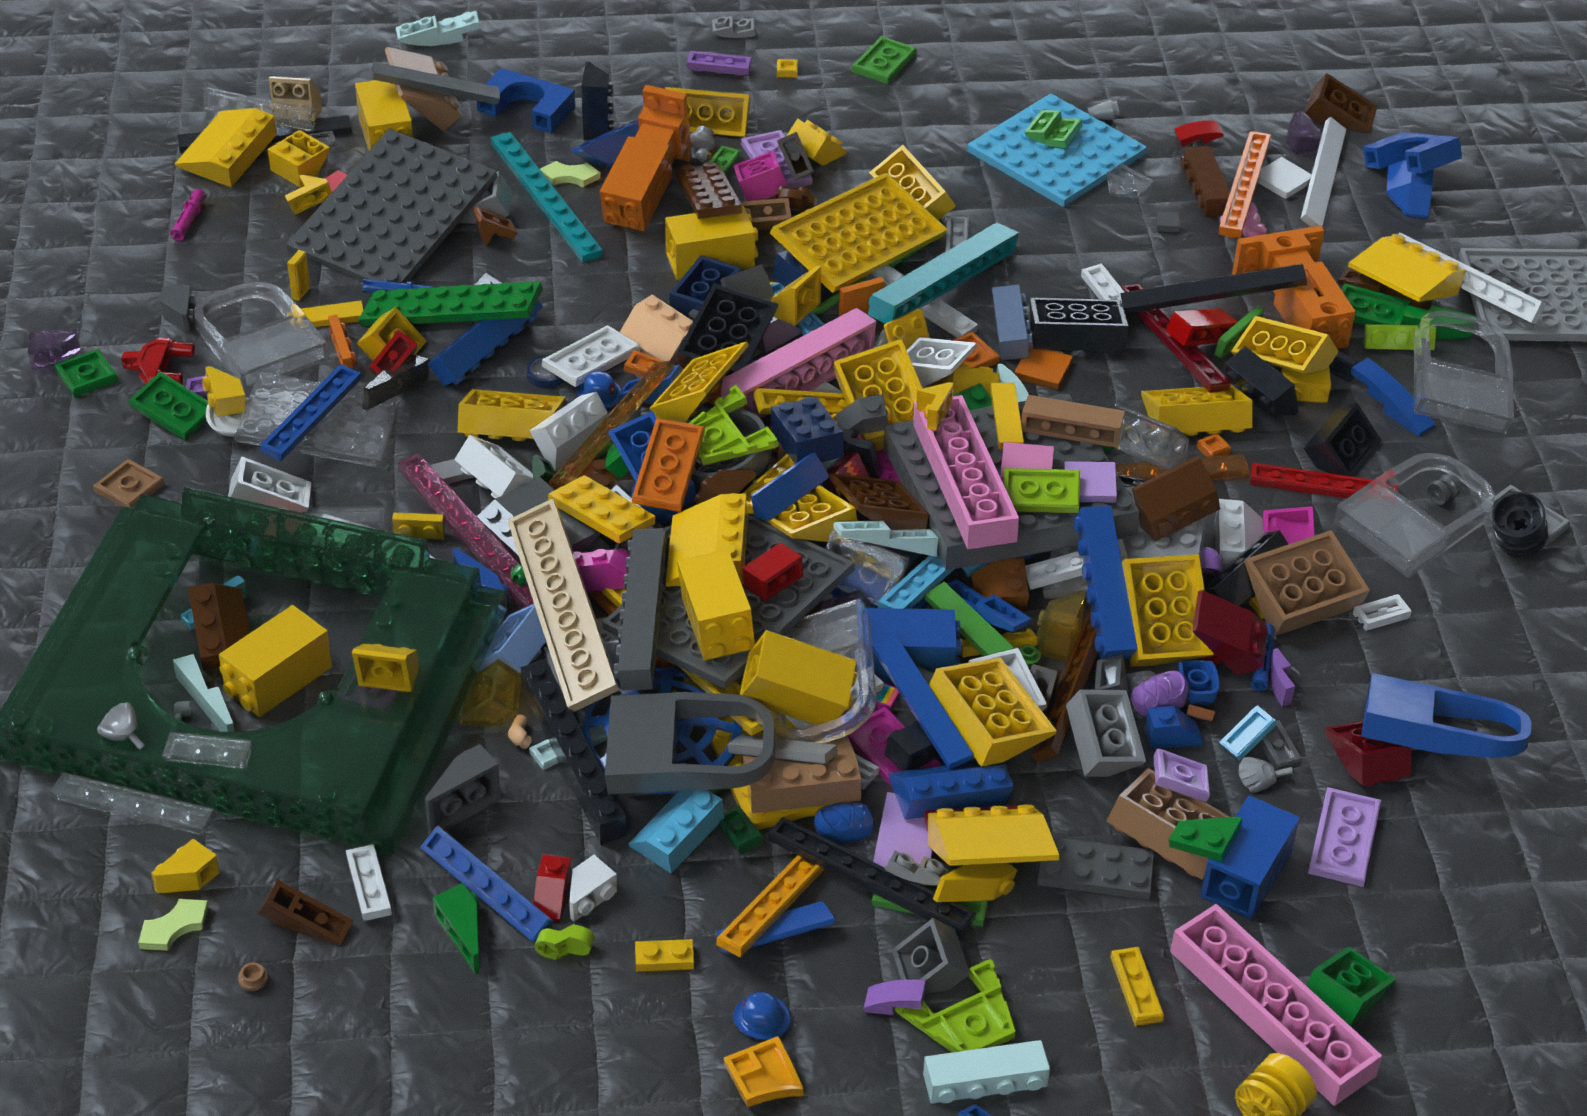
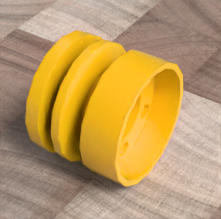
(1276, 1088)

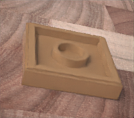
(127, 484)

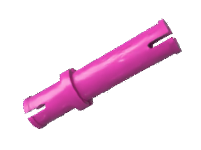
(190, 209)

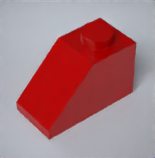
(553, 885)

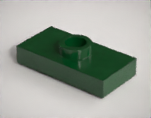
(740, 830)

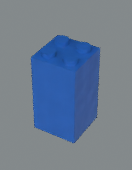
(924, 633)
(1252, 860)

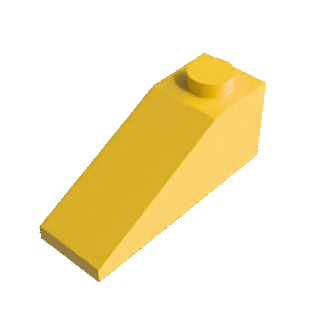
(976, 883)

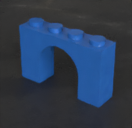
(553, 99)
(1420, 151)

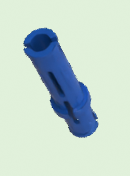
(370, 286)
(1261, 675)

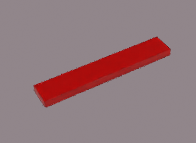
(1306, 481)

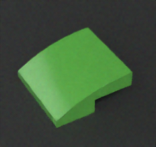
(1053, 129)

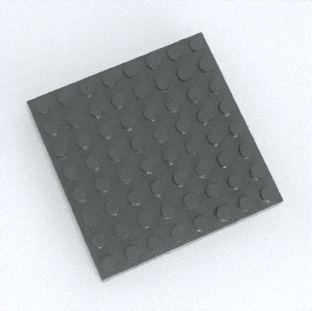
(1036, 530)

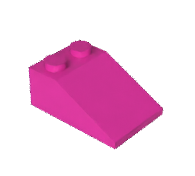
(760, 177)

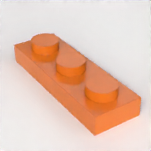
(341, 344)

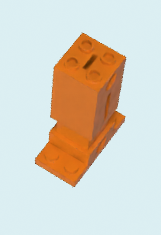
(646, 160)
(1313, 306)

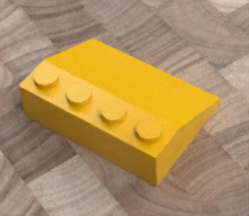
(229, 145)
(1410, 269)
(878, 372)
(695, 384)
(1200, 411)
(505, 413)
(814, 515)
(709, 528)
(1163, 608)
(990, 709)
(991, 835)

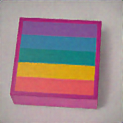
(887, 697)

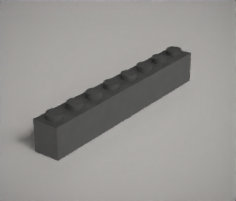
(641, 610)

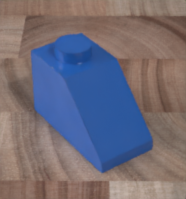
(1171, 728)

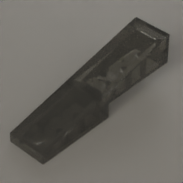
(390, 384)

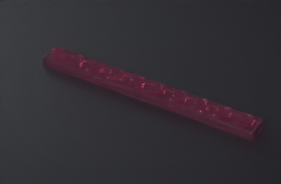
(464, 524)

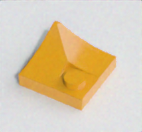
(763, 1073)

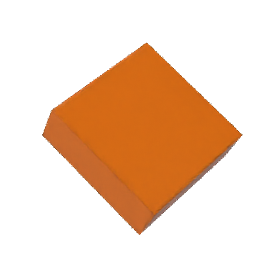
(1213, 446)

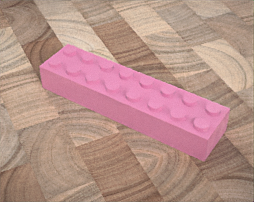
(806, 360)
(968, 478)
(1275, 1003)

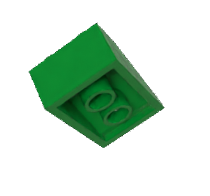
(1350, 984)

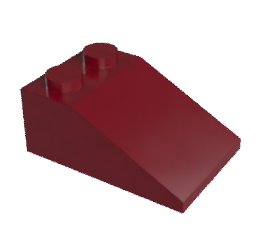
(1230, 633)
(1368, 758)

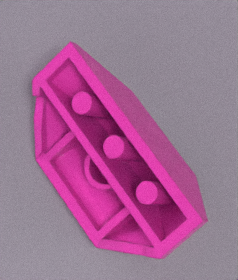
(602, 568)

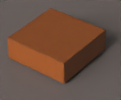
(1201, 713)

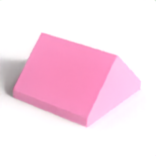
(1026, 456)

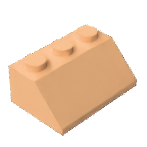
(657, 328)

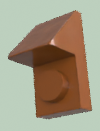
(491, 224)

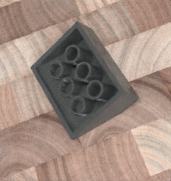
(522, 499)

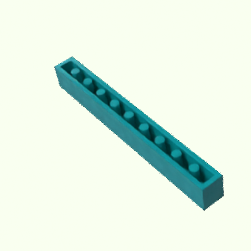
(943, 273)

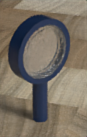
(540, 376)

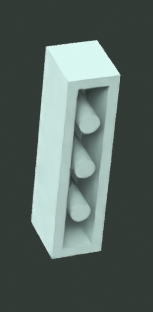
(986, 1072)

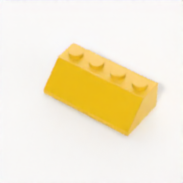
(720, 111)
(916, 181)
(1288, 345)

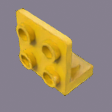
(907, 327)

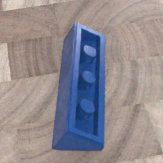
(788, 487)
(794, 922)

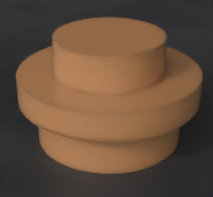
(252, 976)

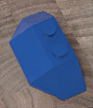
(607, 146)
(1410, 190)

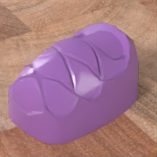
(1210, 561)
(1160, 691)

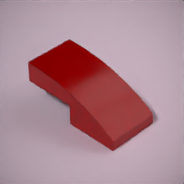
(1206, 130)

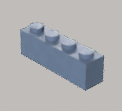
(1012, 322)

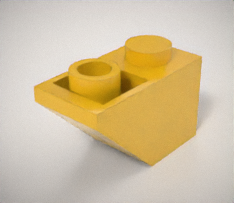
(224, 392)
(186, 869)

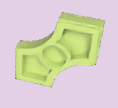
(575, 174)
(163, 931)

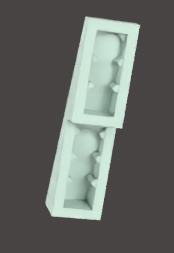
(877, 532)
(209, 700)

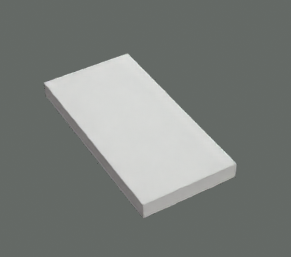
(590, 354)

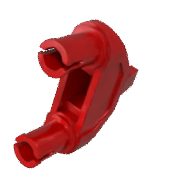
(155, 358)

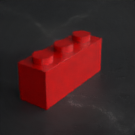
(1199, 326)

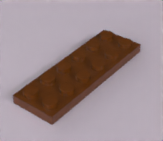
(708, 190)

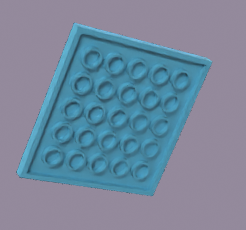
(1051, 170)

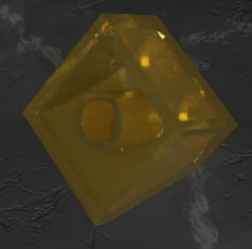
(1061, 626)
(492, 696)

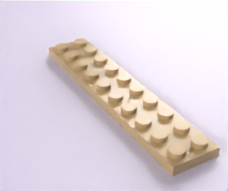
(563, 606)

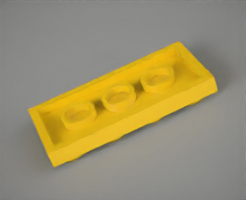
(601, 508)

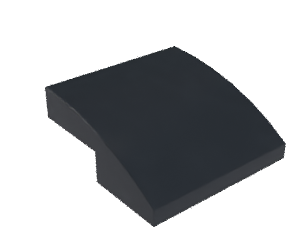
(866, 451)

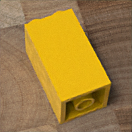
(381, 110)
(720, 238)
(716, 604)
(275, 661)
(798, 679)

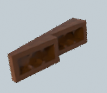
(1360, 280)

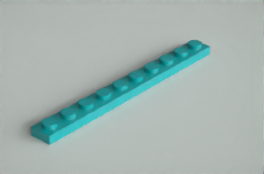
(546, 197)

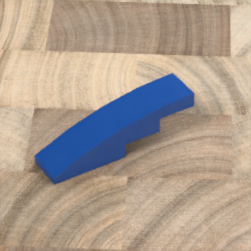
(1396, 399)

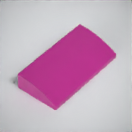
(1292, 522)

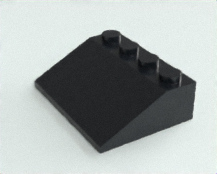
(725, 321)
(1078, 325)

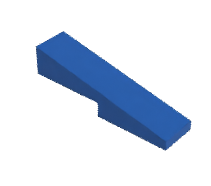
(992, 609)

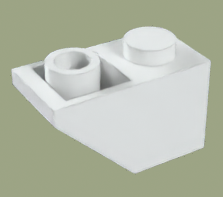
(590, 886)

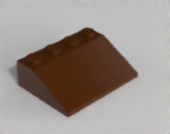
(882, 501)

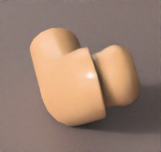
(518, 734)

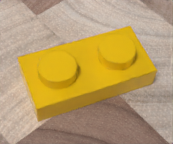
(419, 525)
(664, 955)

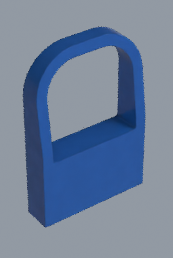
(1404, 712)

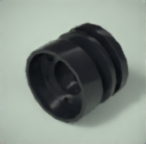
(1520, 524)

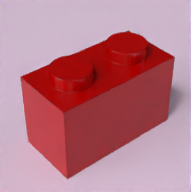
(393, 354)
(773, 571)

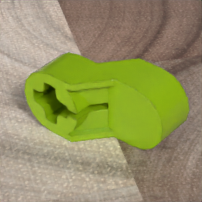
(572, 940)

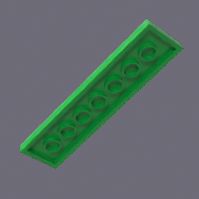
(455, 303)

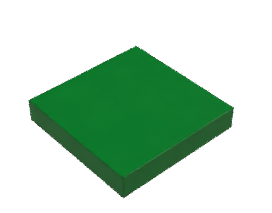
(86, 373)

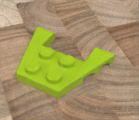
(722, 437)
(972, 1023)

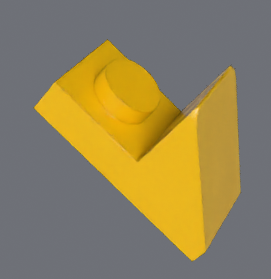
(312, 193)
(935, 403)

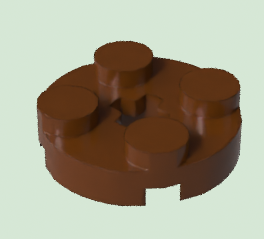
(799, 200)

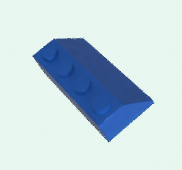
(632, 442)
(951, 788)

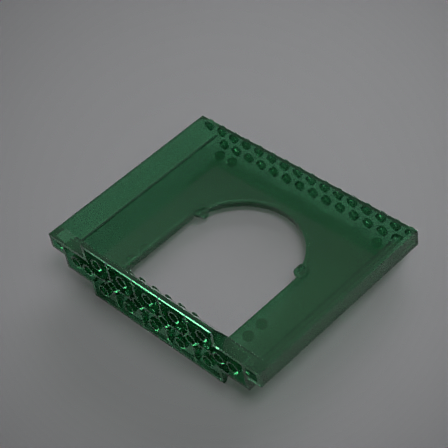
(335, 771)

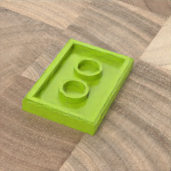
(1043, 489)

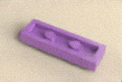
(719, 63)

